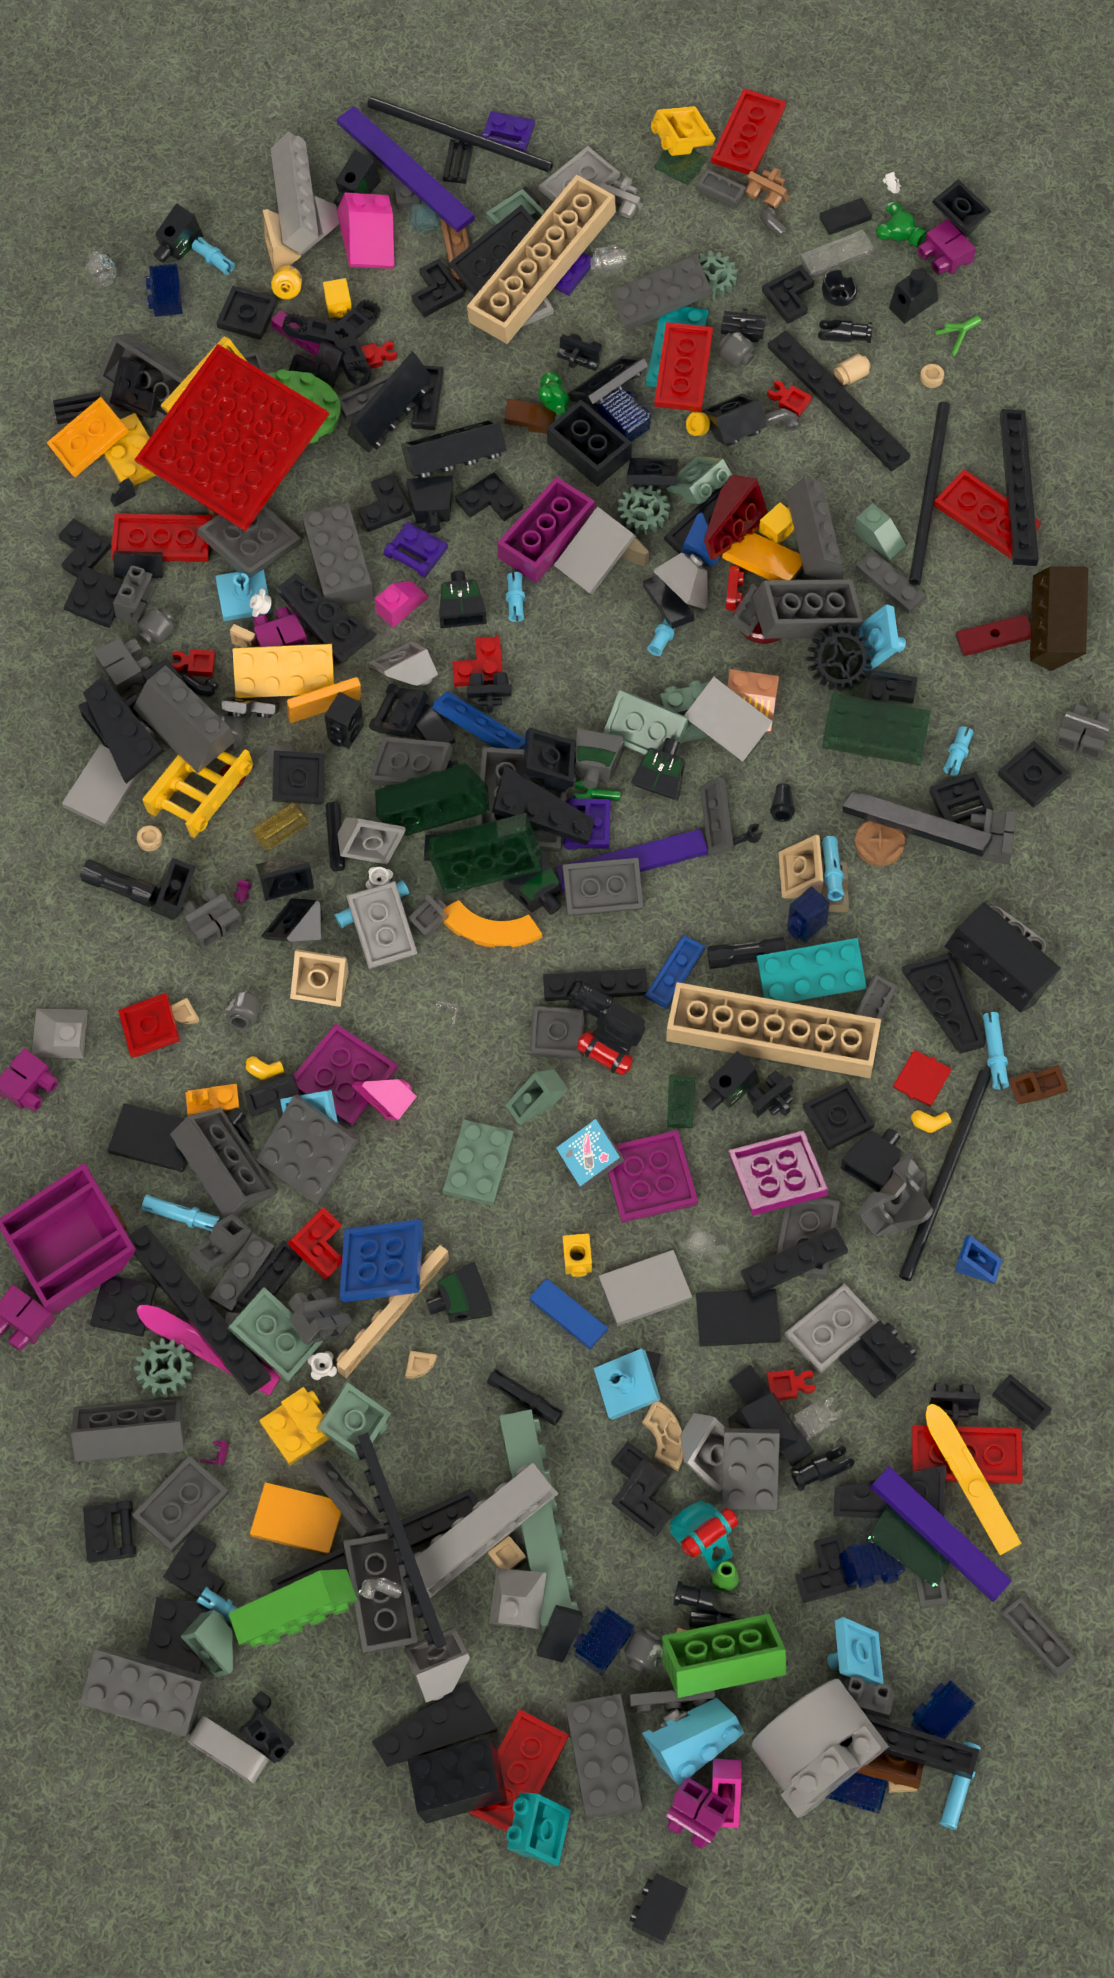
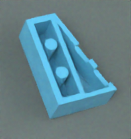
(694, 1740)

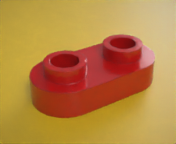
(734, 580)

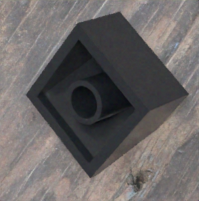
(735, 419)

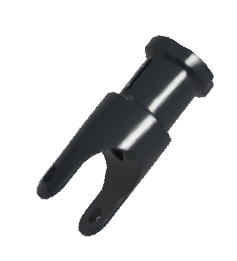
(845, 331)
(821, 1468)
(699, 1597)

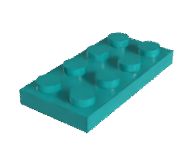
(683, 315)
(812, 971)

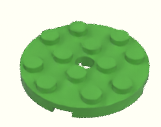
(317, 392)

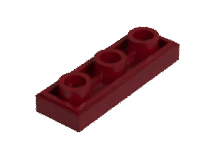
(1006, 631)

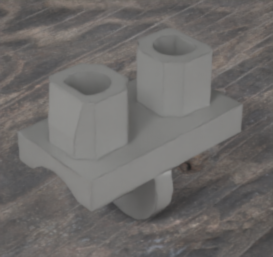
(629, 201)

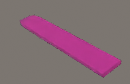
(183, 1333)

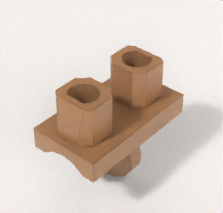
(775, 192)

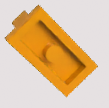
(212, 1098)

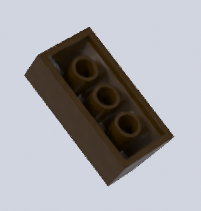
(1059, 616)

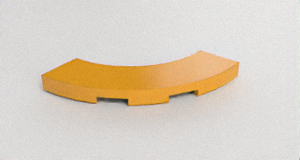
(490, 932)

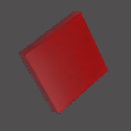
(149, 1025)

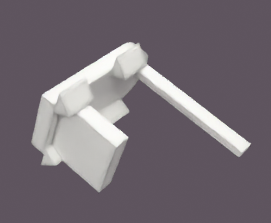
(891, 183)

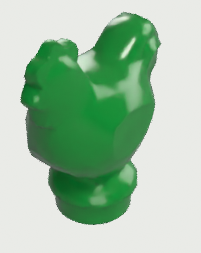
(901, 226)
(553, 394)

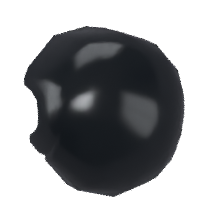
(838, 289)

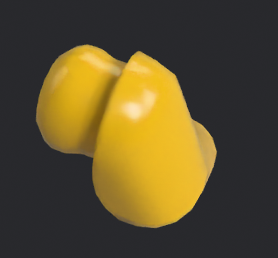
(261, 1070)
(929, 1123)

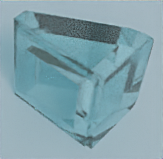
(423, 218)

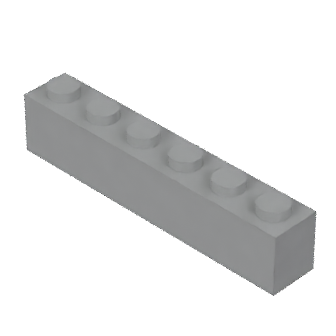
(294, 192)
(484, 1527)

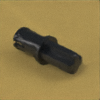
(702, 1619)

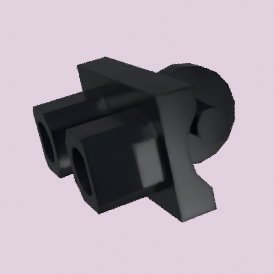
(748, 325)
(579, 352)
(478, 690)
(775, 1097)
(956, 1403)
(266, 1737)

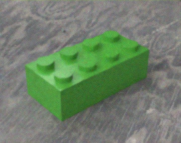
(293, 1607)
(724, 1655)

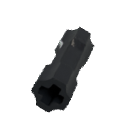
(135, 889)
(727, 955)

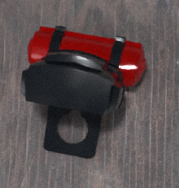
(613, 1039)

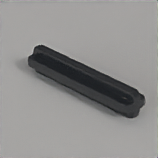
(333, 818)

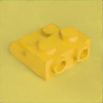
(681, 130)
(294, 1425)

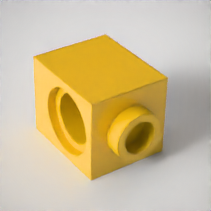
(337, 298)
(777, 524)
(577, 1244)

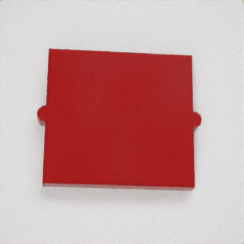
(922, 1078)

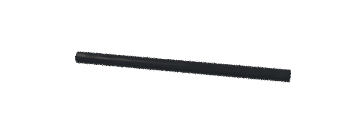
(460, 134)
(929, 494)
(945, 1174)

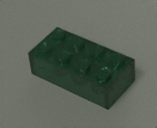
(876, 729)
(433, 799)
(485, 854)

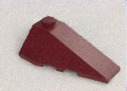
(735, 514)

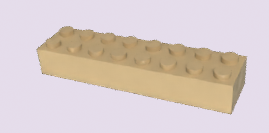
(541, 259)
(773, 1030)

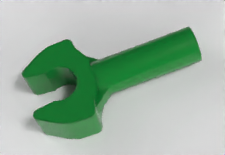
(596, 793)

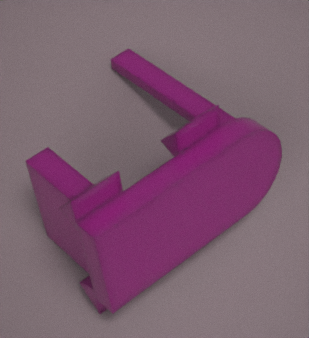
(241, 894)
(220, 1455)

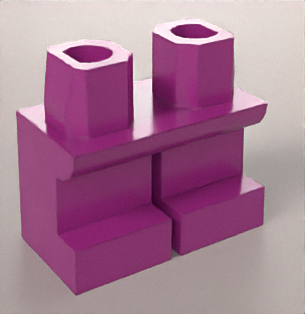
(947, 247)
(286, 626)
(25, 1079)
(24, 1317)
(699, 1819)

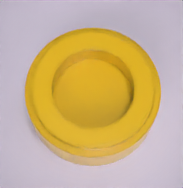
(697, 424)

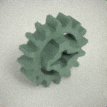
(719, 273)
(642, 511)
(171, 1359)

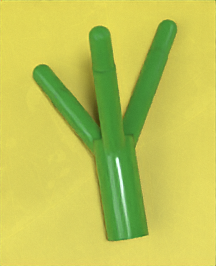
(963, 327)

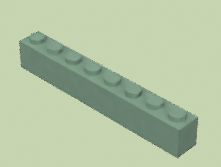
(540, 1530)

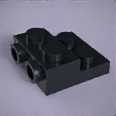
(549, 759)
(879, 1358)

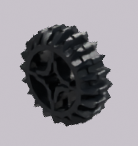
(835, 647)

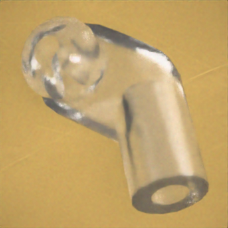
(382, 1585)

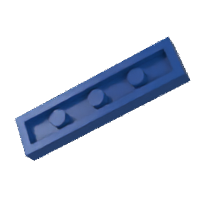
(477, 722)

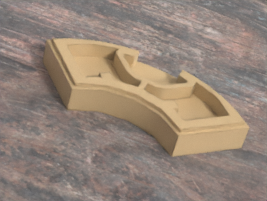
(667, 1435)

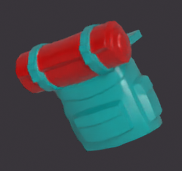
(703, 1528)

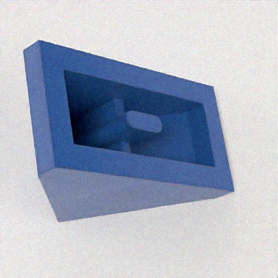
(695, 541)
(978, 1261)

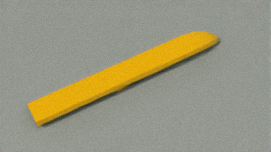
(971, 1480)

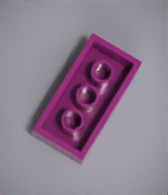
(545, 529)

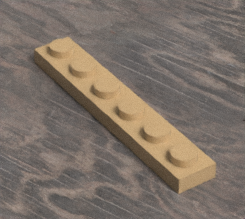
(384, 1319)

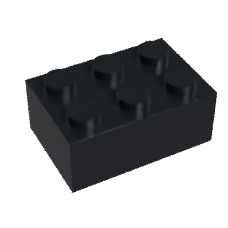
(589, 443)
(457, 1780)

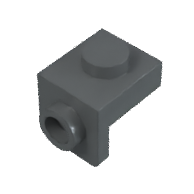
(429, 915)

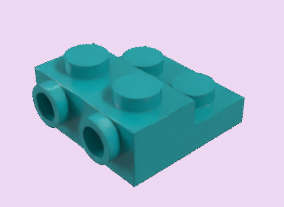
(538, 1828)

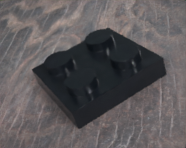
(247, 312)
(652, 472)
(93, 597)
(1033, 774)
(298, 777)
(838, 1116)
(118, 1305)

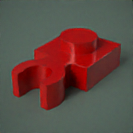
(375, 355)
(792, 399)
(198, 662)
(786, 1385)

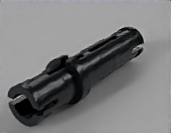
(525, 1397)

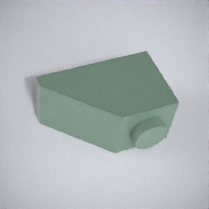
(879, 532)
(536, 1095)
(211, 1642)

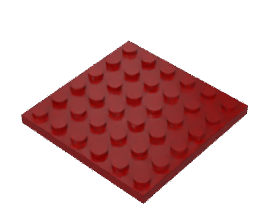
(231, 437)

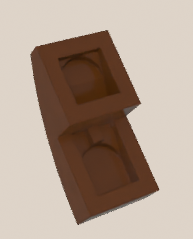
(528, 414)
(1038, 1086)

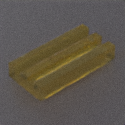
(275, 819)

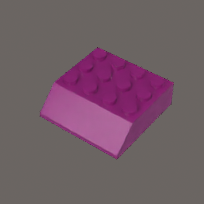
(67, 1239)

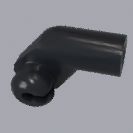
(197, 687)

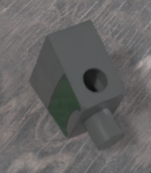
(597, 756)

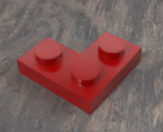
(487, 662)
(312, 1244)

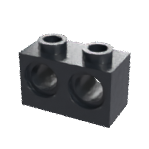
(344, 720)

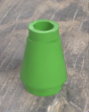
(722, 1581)

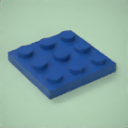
(381, 1260)

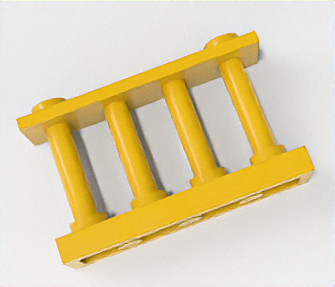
(173, 780)

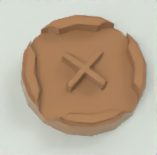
(879, 843)

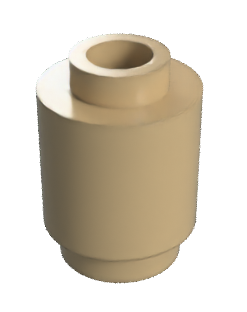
(852, 369)

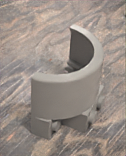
(805, 1747)

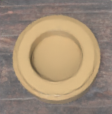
(932, 375)
(149, 838)

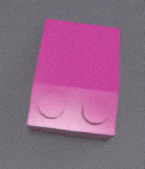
(367, 230)

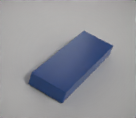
(675, 970)
(568, 1314)

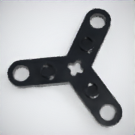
(351, 328)

